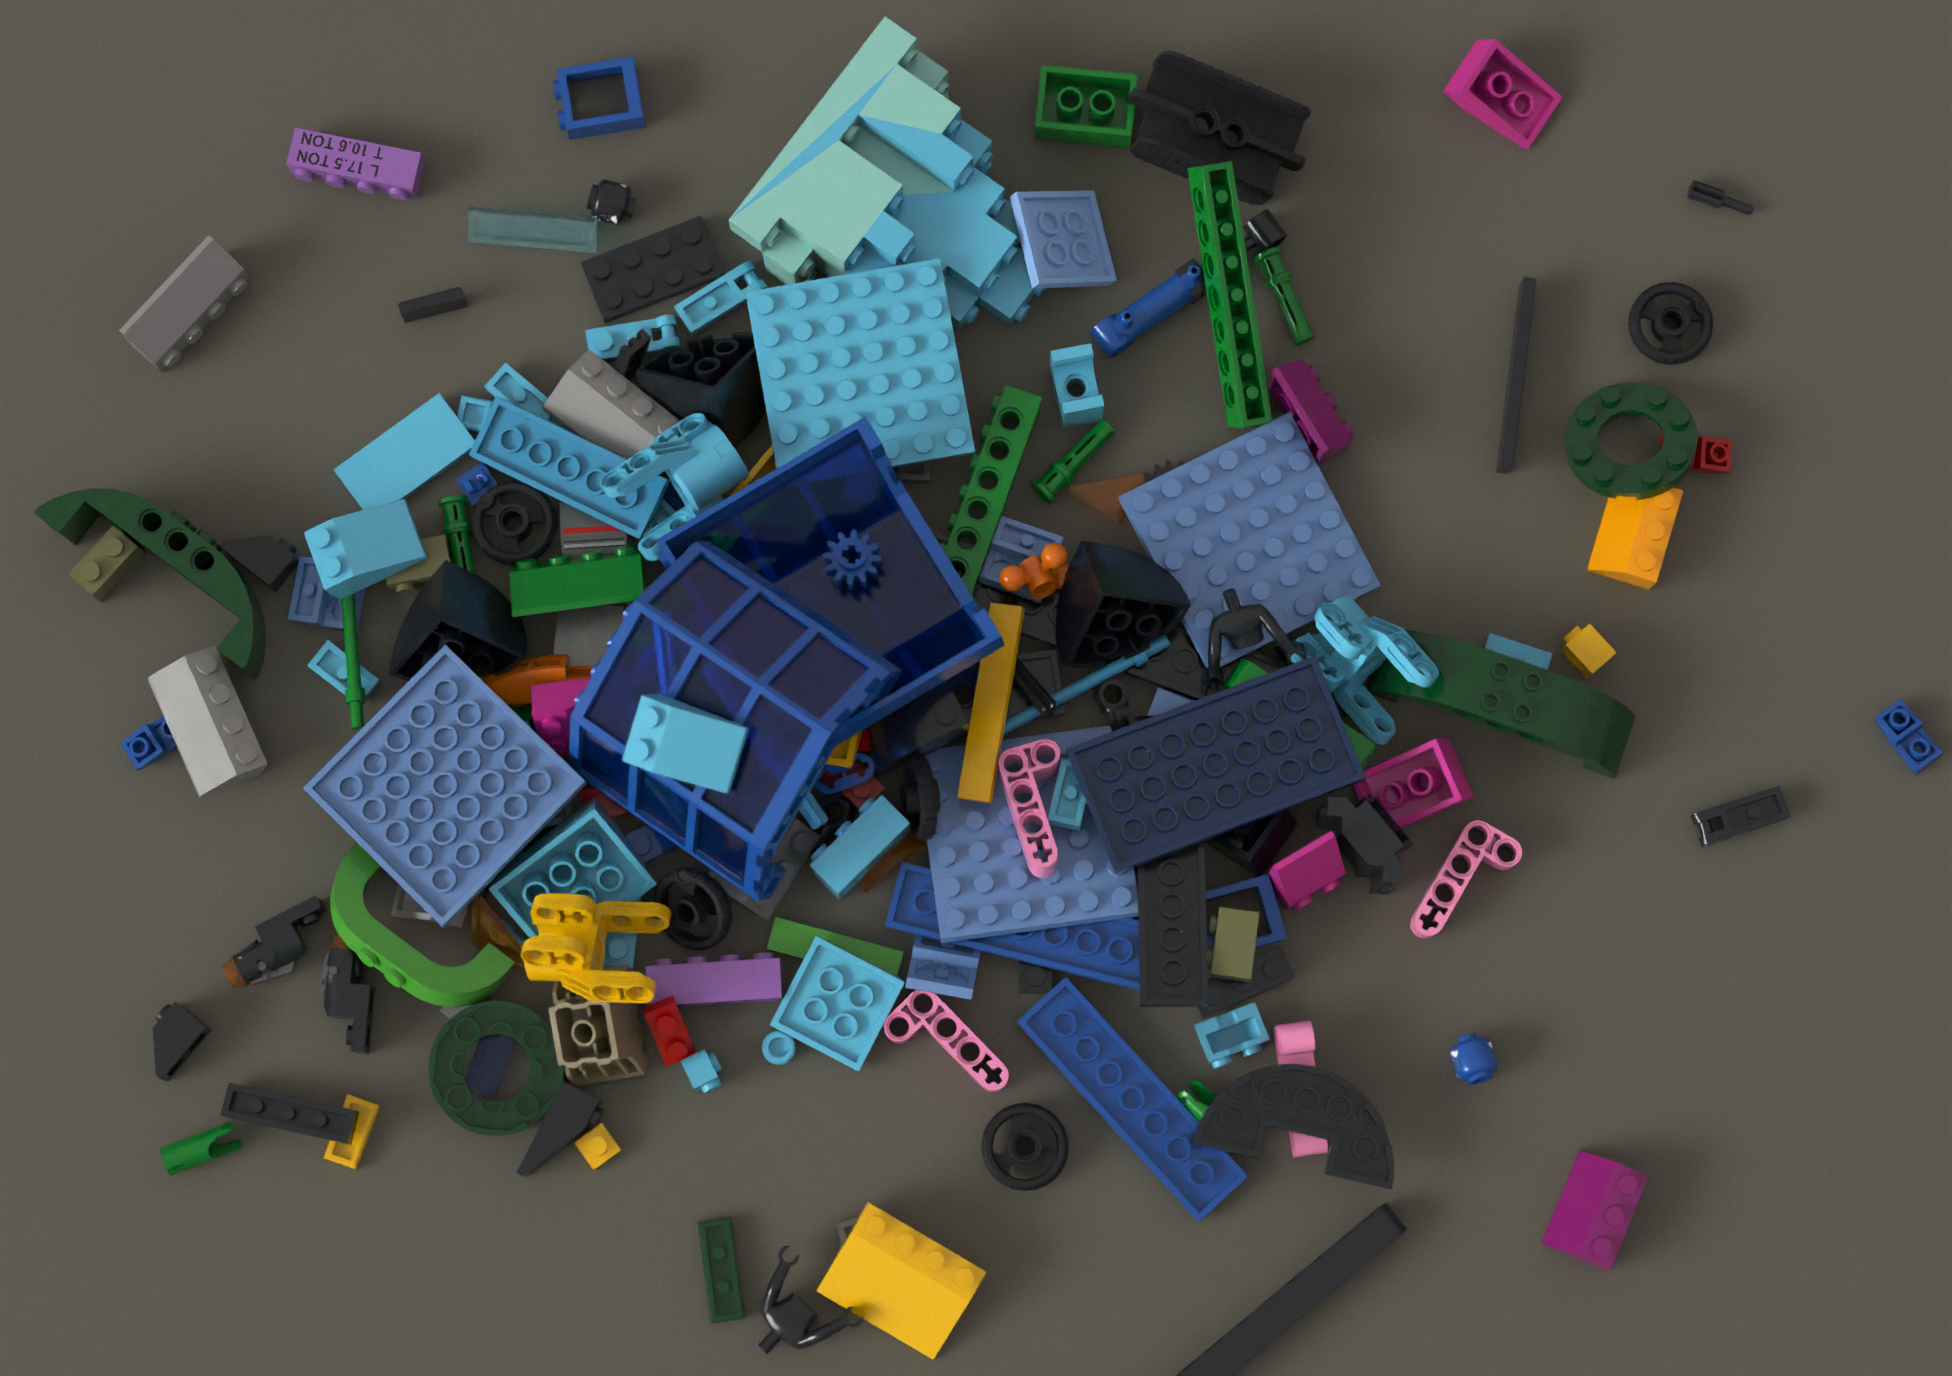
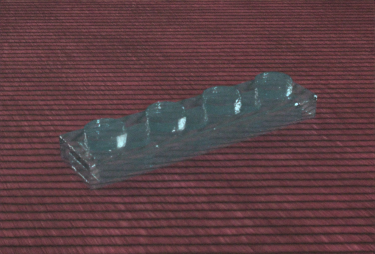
(533, 229)

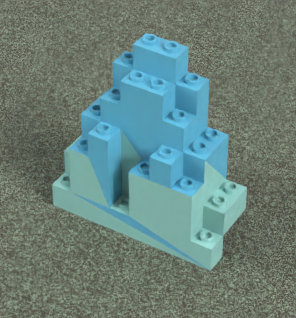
(891, 181)

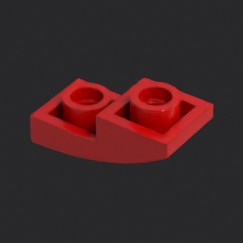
(1712, 455)

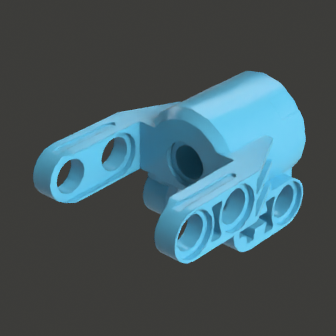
(698, 464)
(1353, 650)

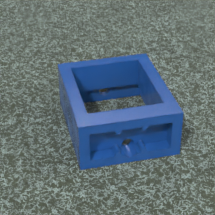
(604, 124)
(1268, 906)

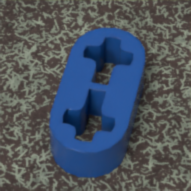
(847, 782)

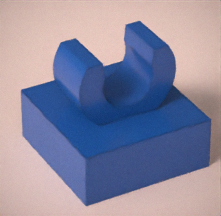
(476, 482)

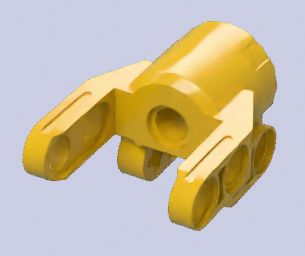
(574, 945)

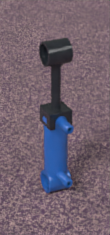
(1187, 285)

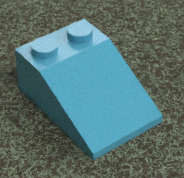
(364, 547)
(685, 743)

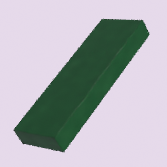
(721, 1270)

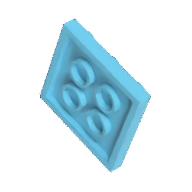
(837, 1003)

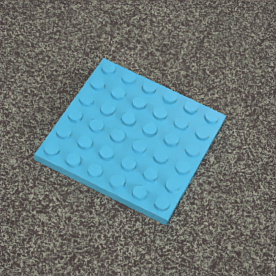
(858, 350)

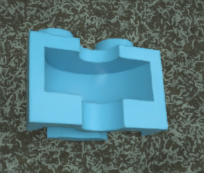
(1232, 1033)

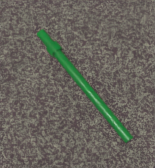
(355, 694)

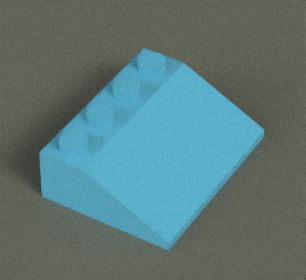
(576, 857)

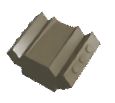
(597, 1038)

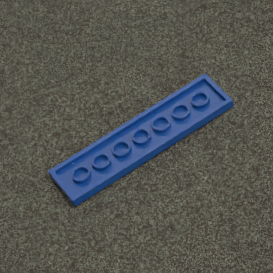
(1091, 950)
(1130, 1098)

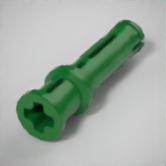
(1279, 282)
(1063, 471)
(458, 527)

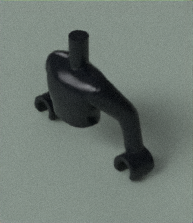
(1242, 629)
(791, 1317)

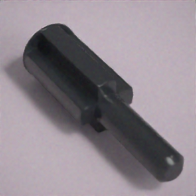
(1715, 197)

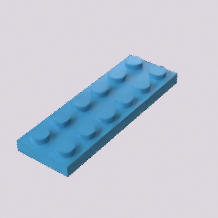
(563, 466)

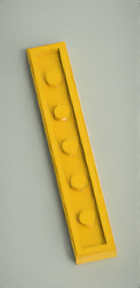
(991, 708)

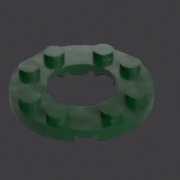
(1637, 480)
(452, 1089)

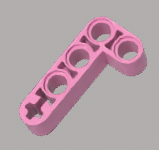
(1033, 810)
(1457, 882)
(952, 1044)
(1295, 1046)

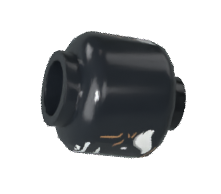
(610, 202)

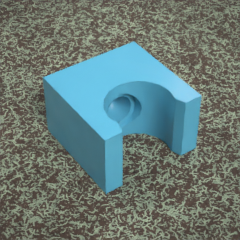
(1072, 367)

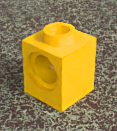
(1587, 650)

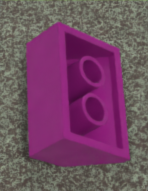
(1298, 392)
(1594, 1210)

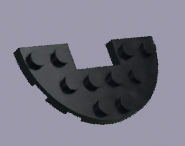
(1305, 1103)

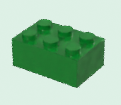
(1085, 106)

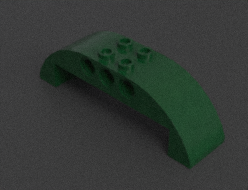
(139, 519)
(1515, 700)

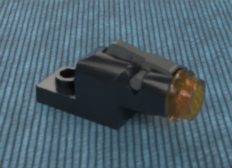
(279, 946)
(345, 995)

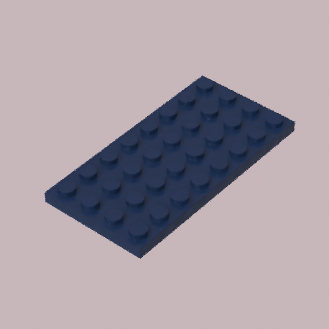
(1215, 764)

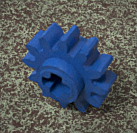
(849, 547)

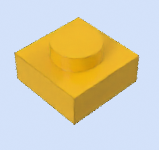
(598, 1146)

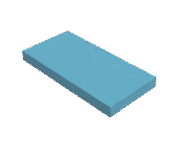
(406, 455)

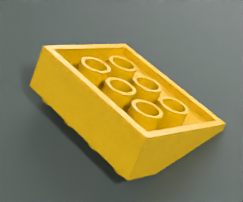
(901, 1281)

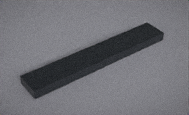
(1516, 375)

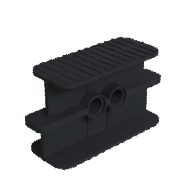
(1189, 89)

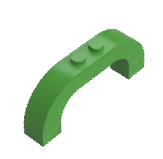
(396, 958)

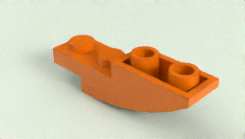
(515, 685)

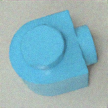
(702, 1071)

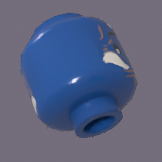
(1474, 1059)

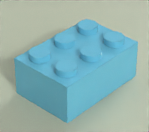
(859, 846)

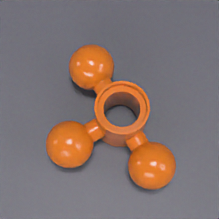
(1039, 573)

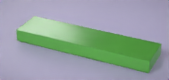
(796, 938)

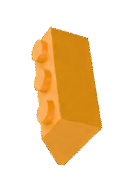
(1634, 538)

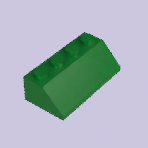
(577, 582)

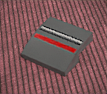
(585, 533)

